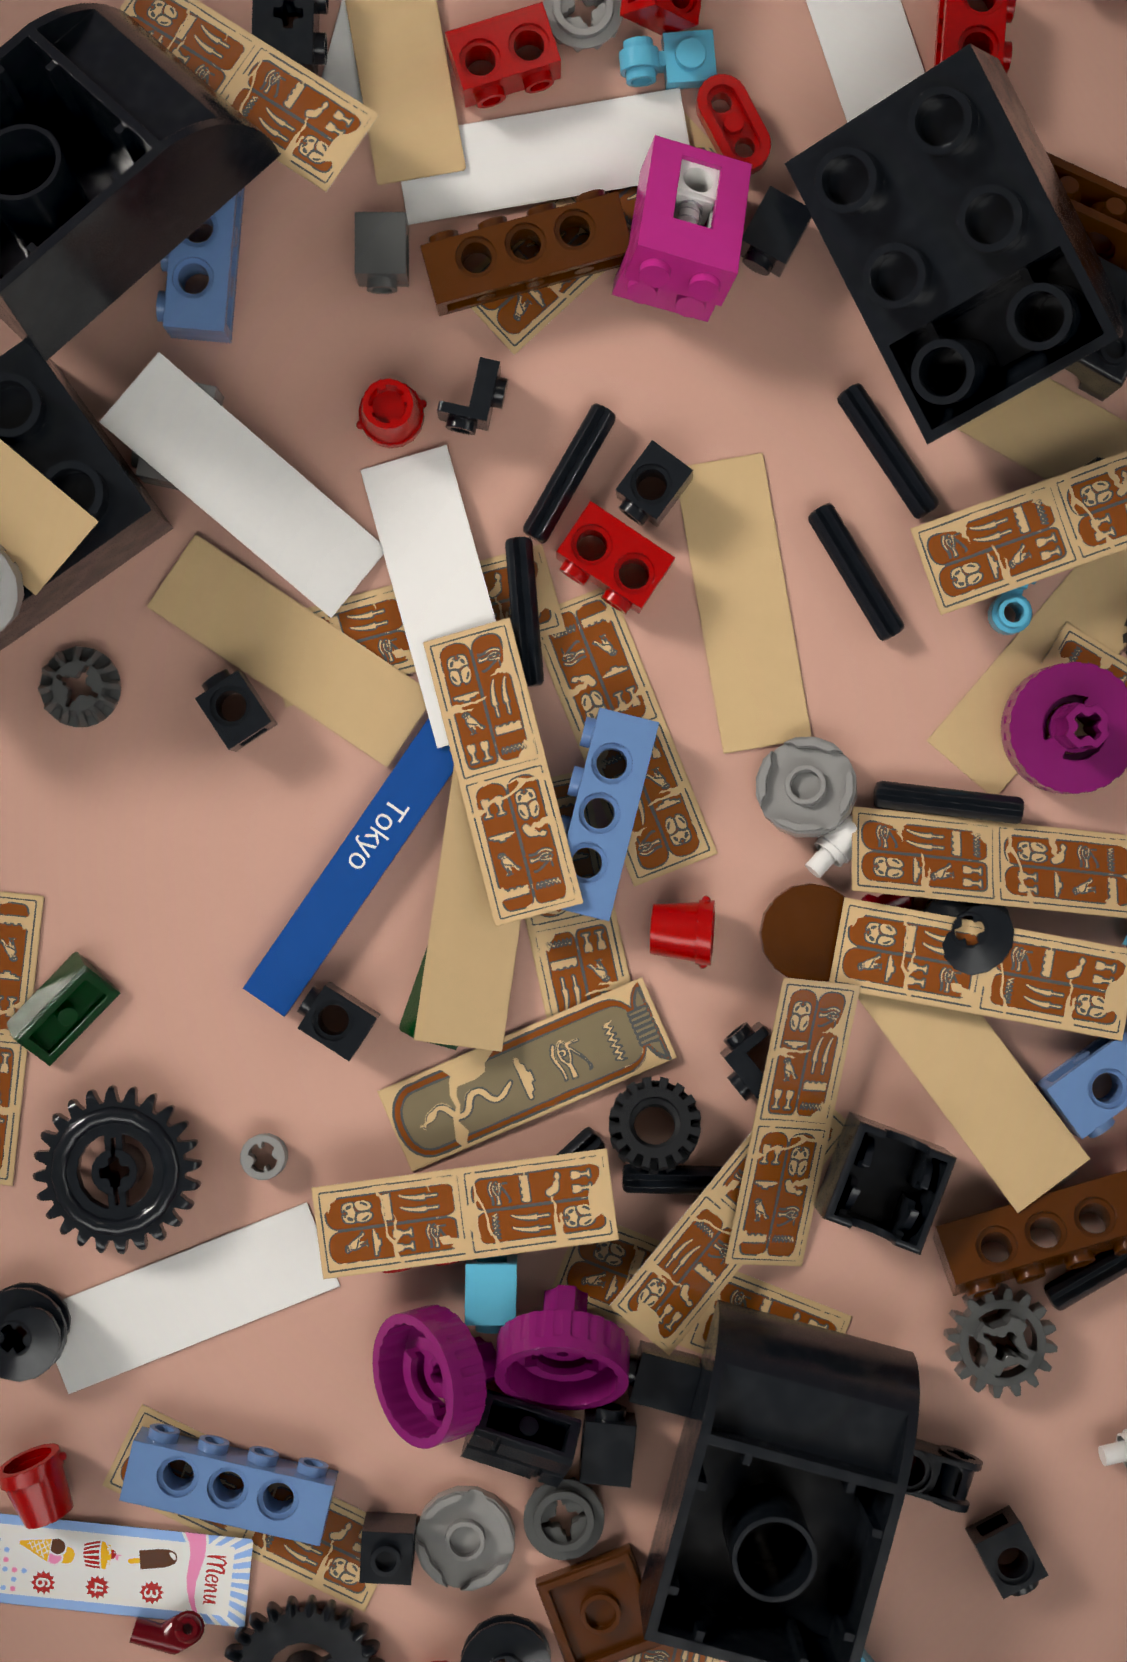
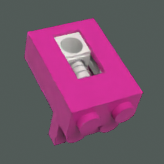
(685, 230)

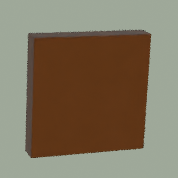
(596, 1607)

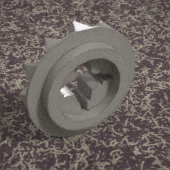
(576, 33)

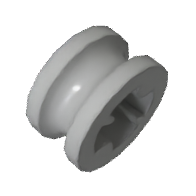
(248, 1159)

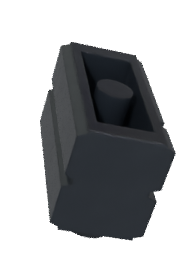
(524, 1439)

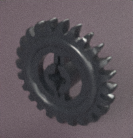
(114, 1120)
(303, 1625)

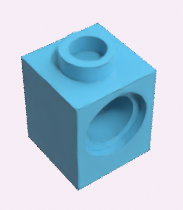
(490, 1292)

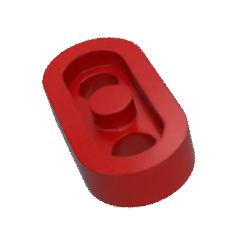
(737, 125)

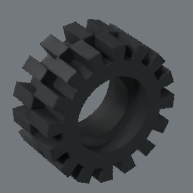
(654, 1094)

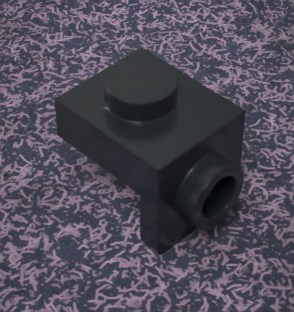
(487, 393)
(746, 1075)

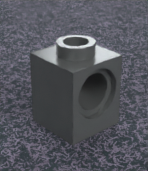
(382, 251)

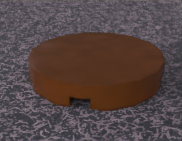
(802, 931)

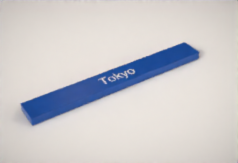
(352, 873)

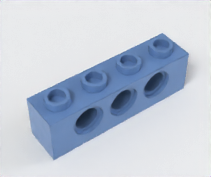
(210, 312)
(634, 741)
(1070, 1087)
(204, 1497)

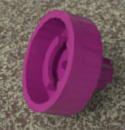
(1104, 721)
(562, 1355)
(430, 1357)

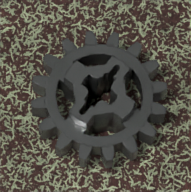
(993, 1359)

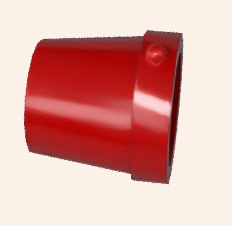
(391, 413)
(684, 931)
(37, 1485)

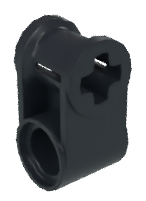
(942, 1475)

